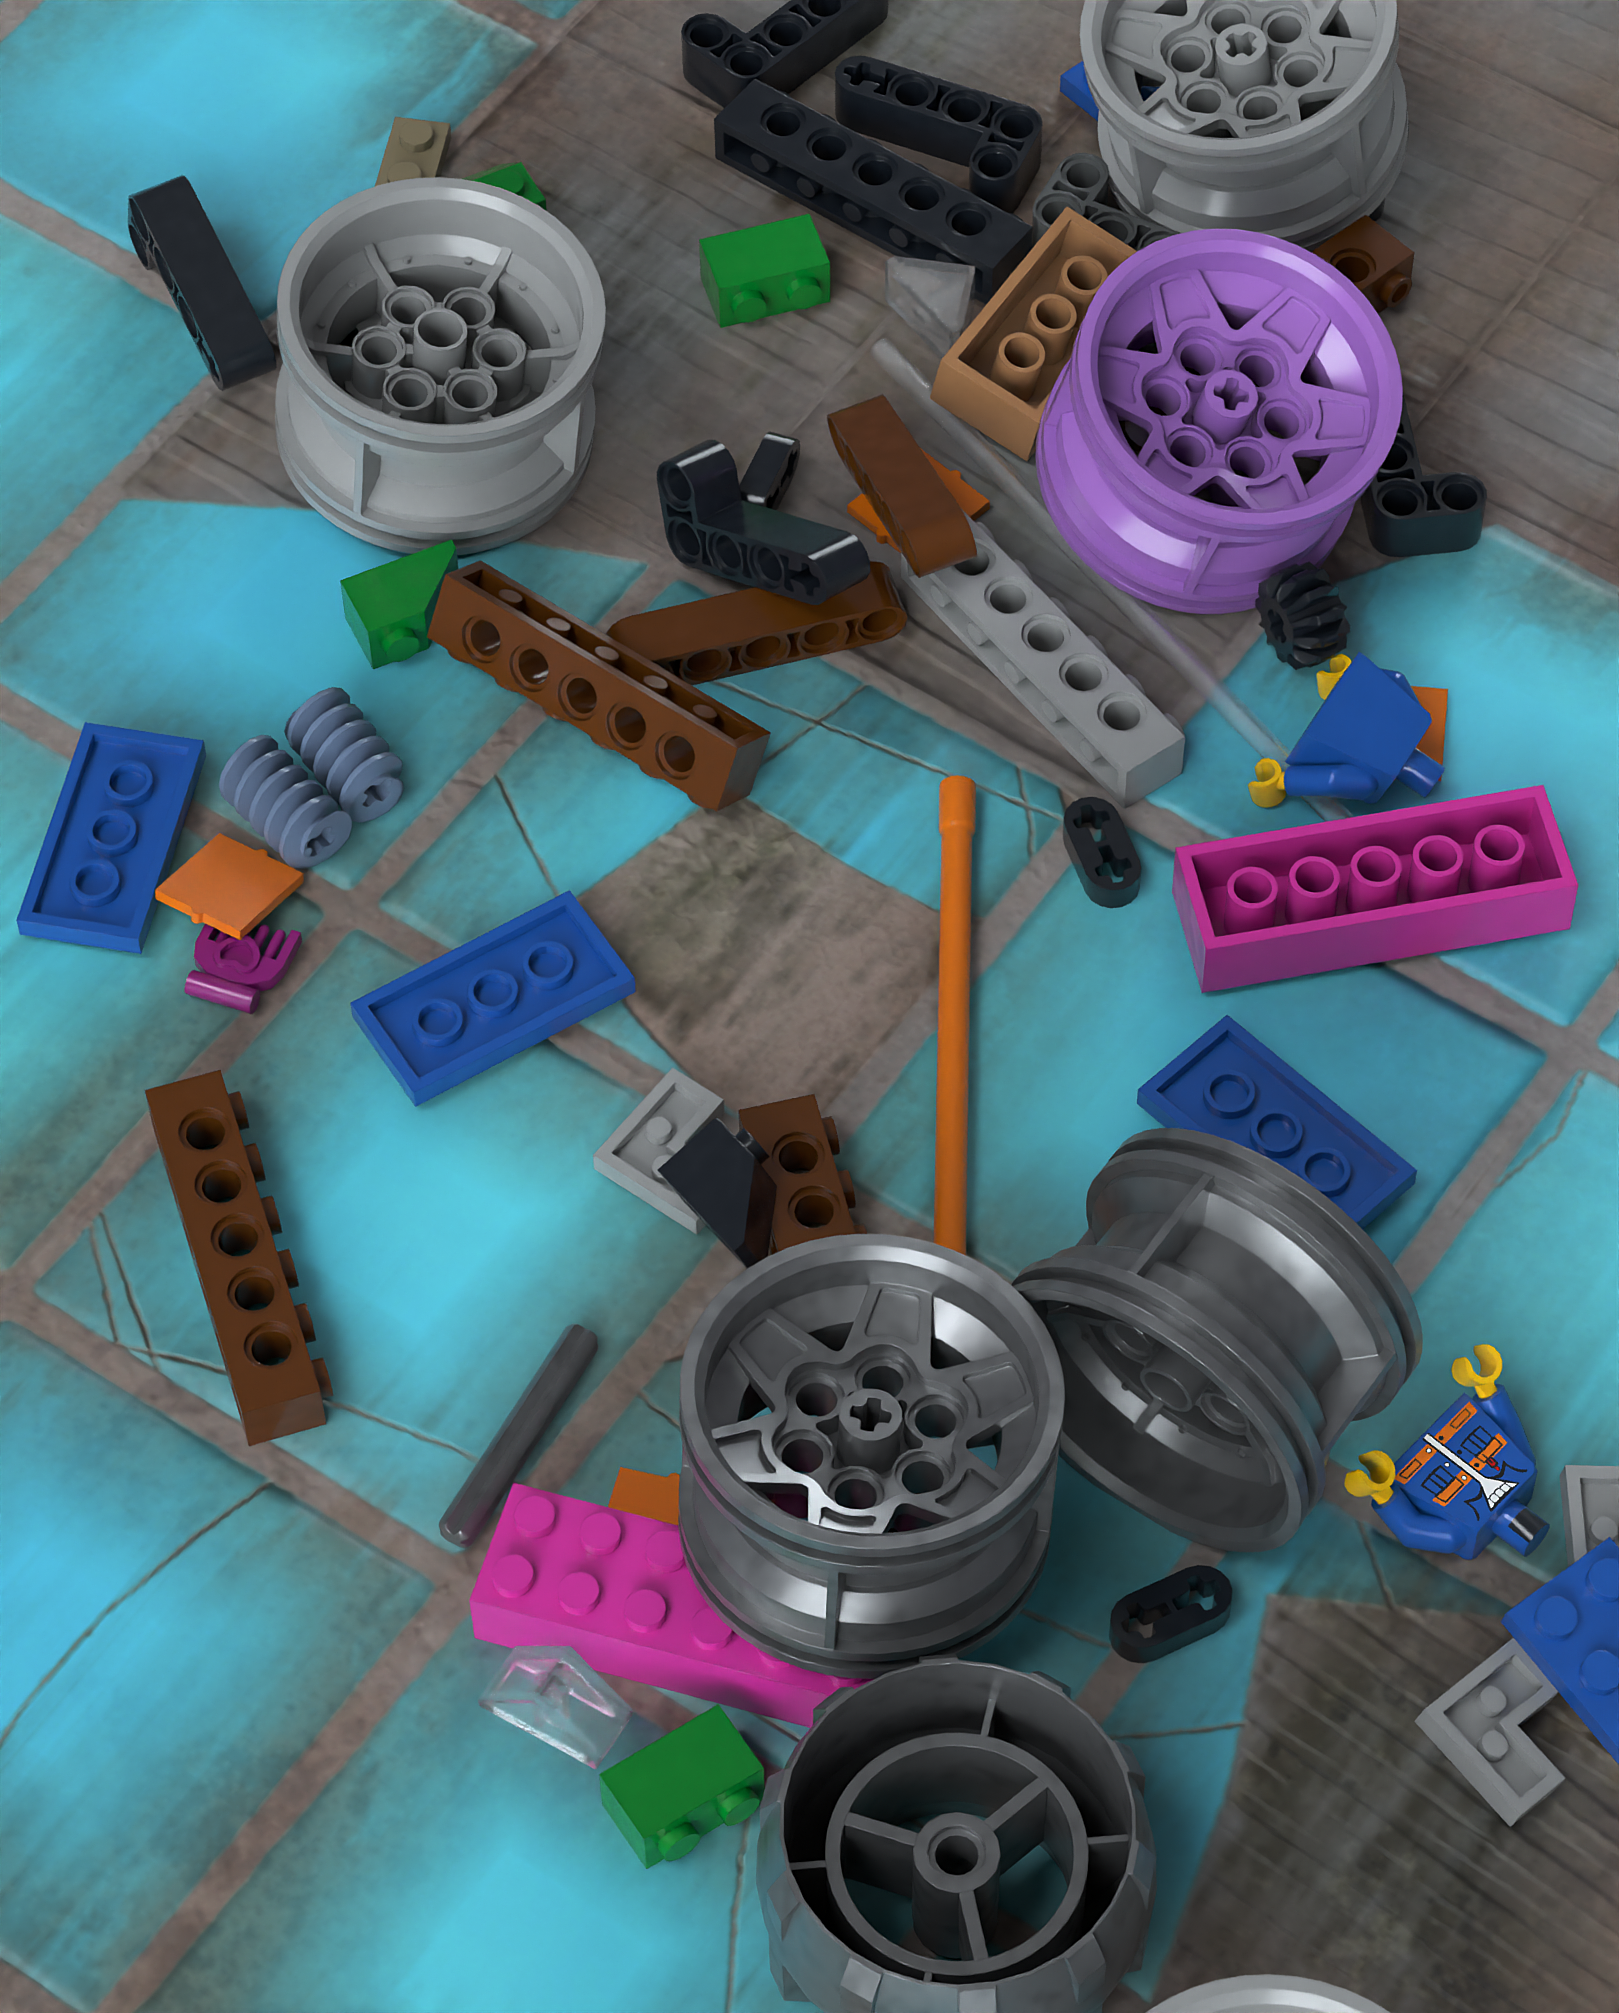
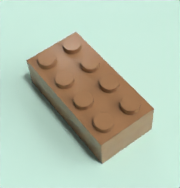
(1026, 333)

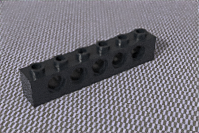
(867, 187)

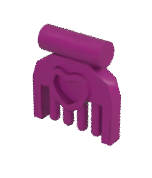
(233, 968)

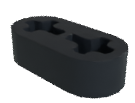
(771, 470)
(1113, 848)
(1174, 1620)

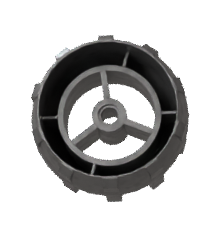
(958, 1745)

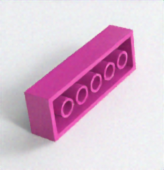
(1373, 888)
(627, 1606)

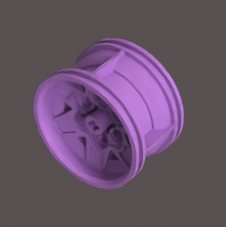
(1237, 314)

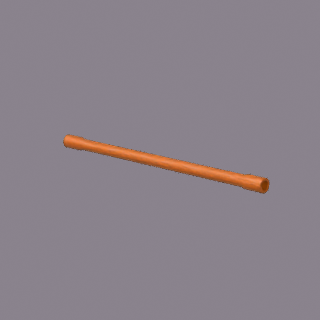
(956, 829)

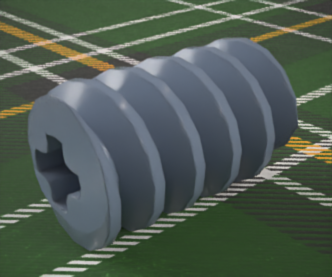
(346, 754)
(283, 803)

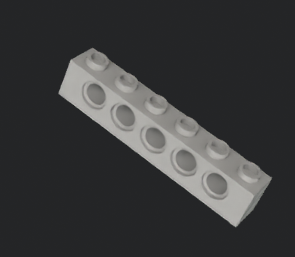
(1055, 669)

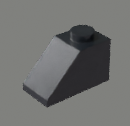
(726, 1188)

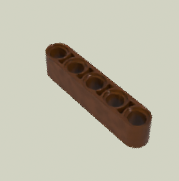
(901, 486)
(762, 628)

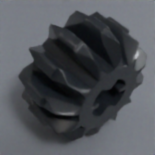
(1302, 615)

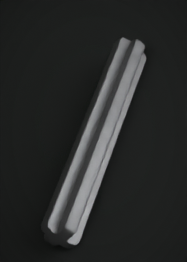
(518, 1436)

